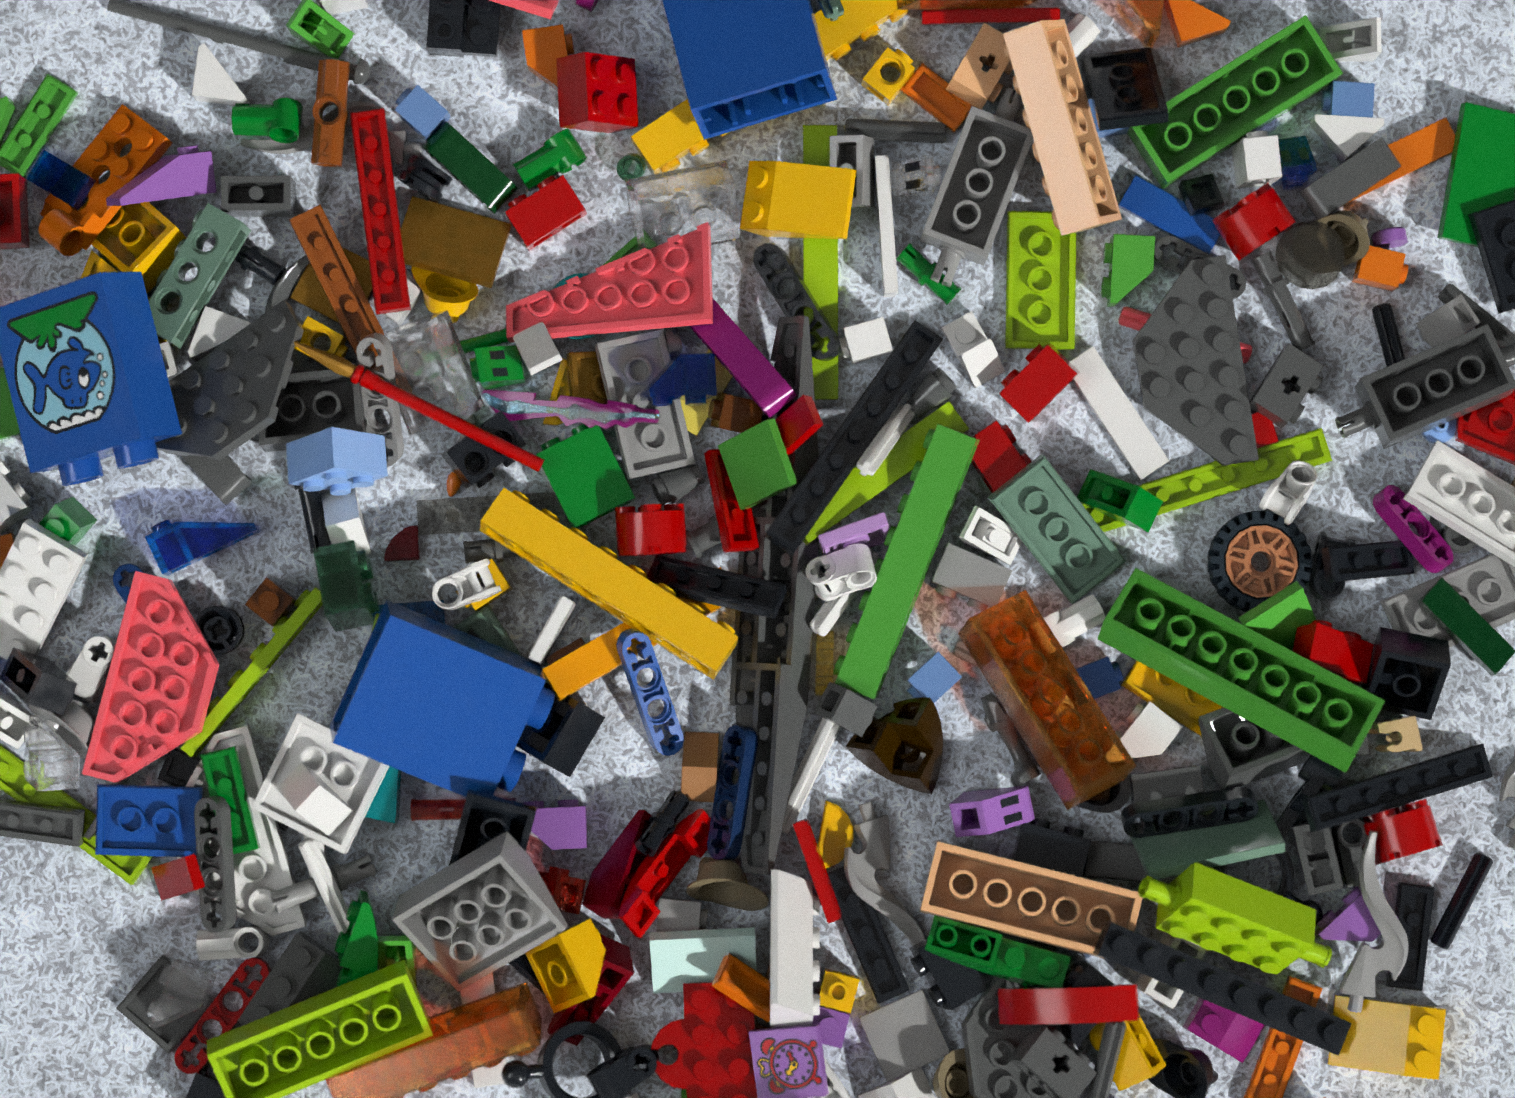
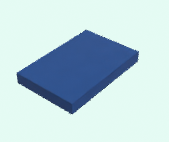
(146, 820)

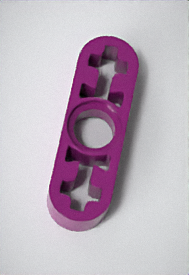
(1436, 552)

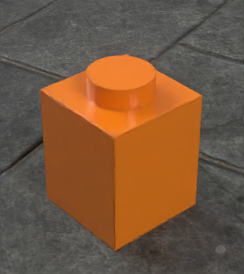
(1381, 269)

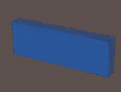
(1169, 214)

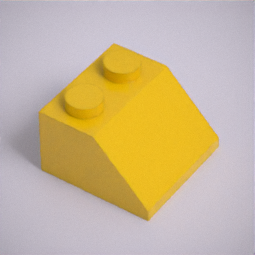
(569, 965)

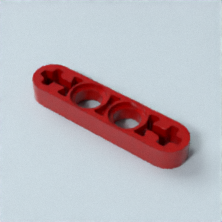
(220, 1013)

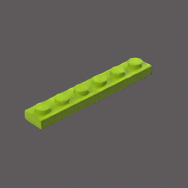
(263, 659)

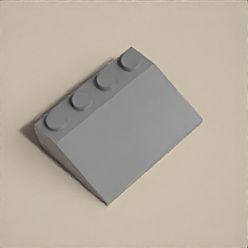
(479, 912)

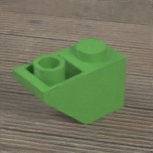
(1129, 264)

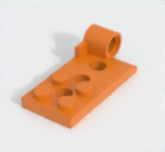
(73, 229)

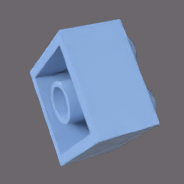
(336, 460)

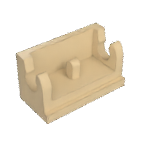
(1402, 734)

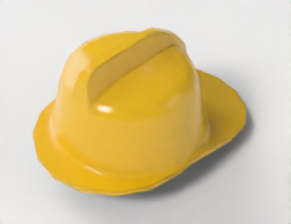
(444, 292)

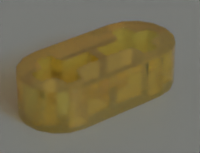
(824, 662)

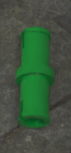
(923, 269)

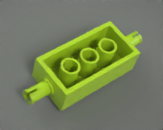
(1235, 919)

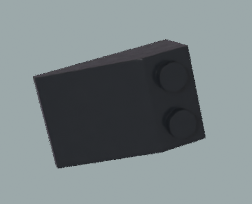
(487, 818)

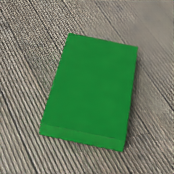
(1479, 169)

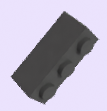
(1244, 751)
(299, 974)

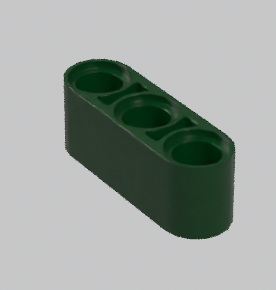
(470, 167)

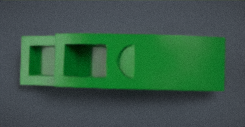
(359, 945)
(996, 955)

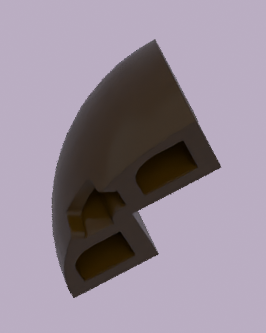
(904, 745)

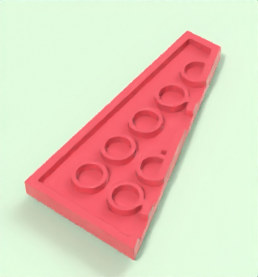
(634, 293)

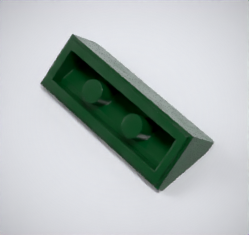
(1466, 626)

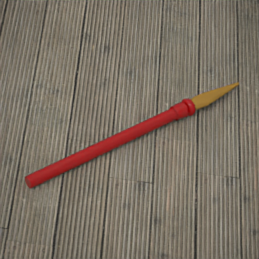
(373, 382)

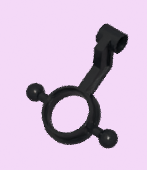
(1317, 777)
(517, 1073)

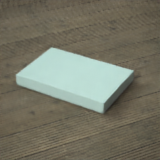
(696, 955)

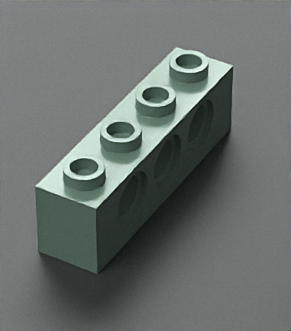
(211, 265)

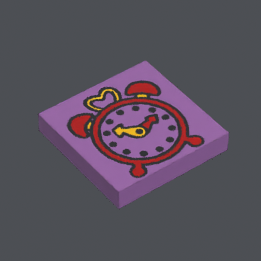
(789, 1062)

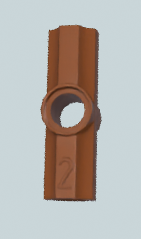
(331, 90)

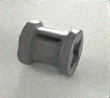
(704, 537)

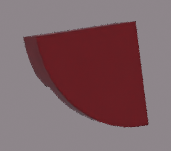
(404, 546)

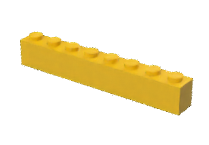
(608, 582)

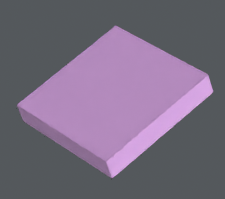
(869, 531)

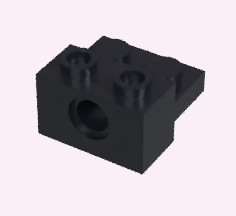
(446, 31)

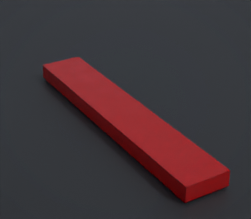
(380, 211)

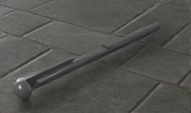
(358, 73)

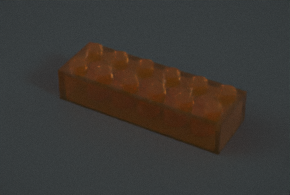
(1046, 699)
(461, 1041)

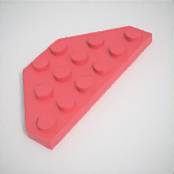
(154, 684)

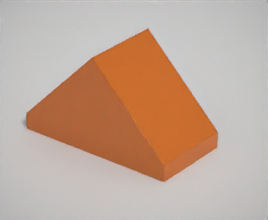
(1193, 22)

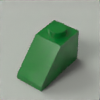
(1119, 500)

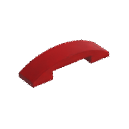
(658, 872)
(1068, 1004)

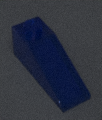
(186, 543)

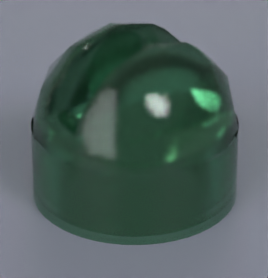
(625, 163)

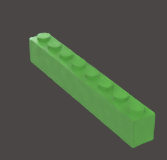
(906, 561)

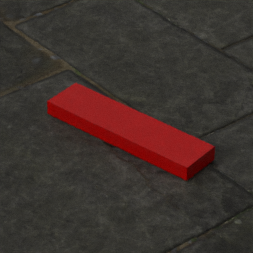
(988, 16)

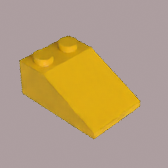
(797, 200)
(139, 241)
(1391, 1038)

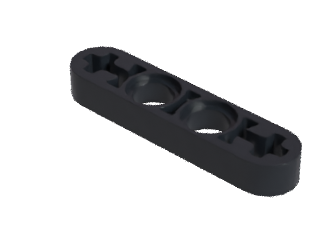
(799, 300)
(1189, 807)

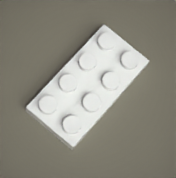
(1466, 500)
(34, 586)

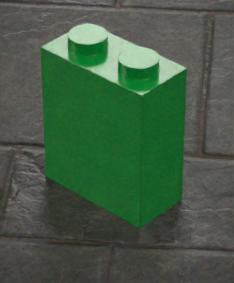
(585, 475)

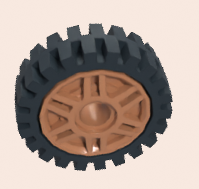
(1250, 534)

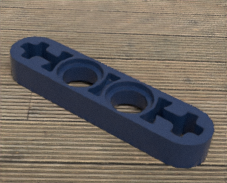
(737, 793)

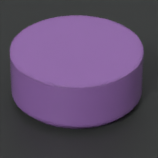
(1389, 237)

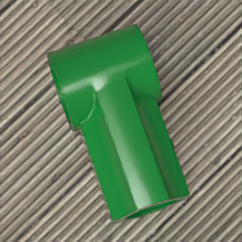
(278, 121)
(554, 157)

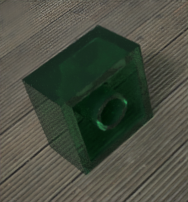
(345, 585)

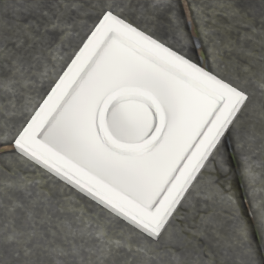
(552, 630)

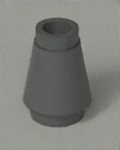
(931, 392)
(676, 483)

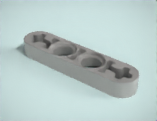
(373, 400)

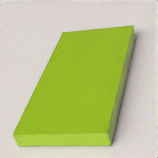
(1039, 282)

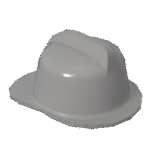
(73, 726)

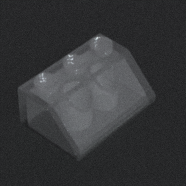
(681, 201)
(433, 368)

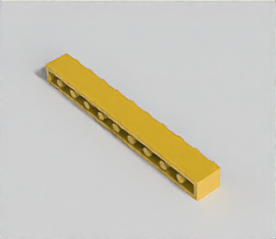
(677, 131)

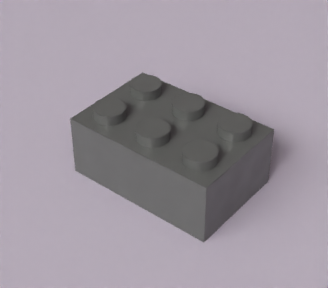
(313, 404)

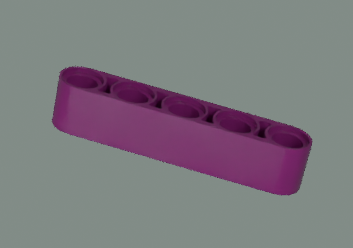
(745, 362)

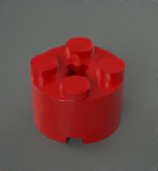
(1253, 221)
(650, 530)
(1403, 831)

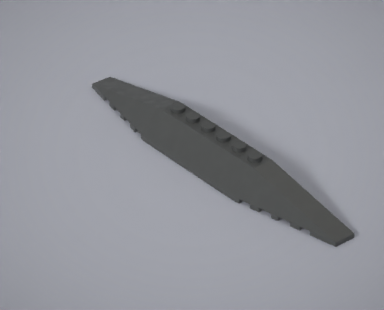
(775, 654)

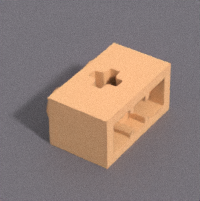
(970, 80)

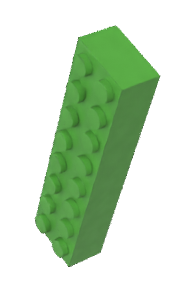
(1240, 670)

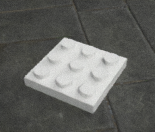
(344, 771)

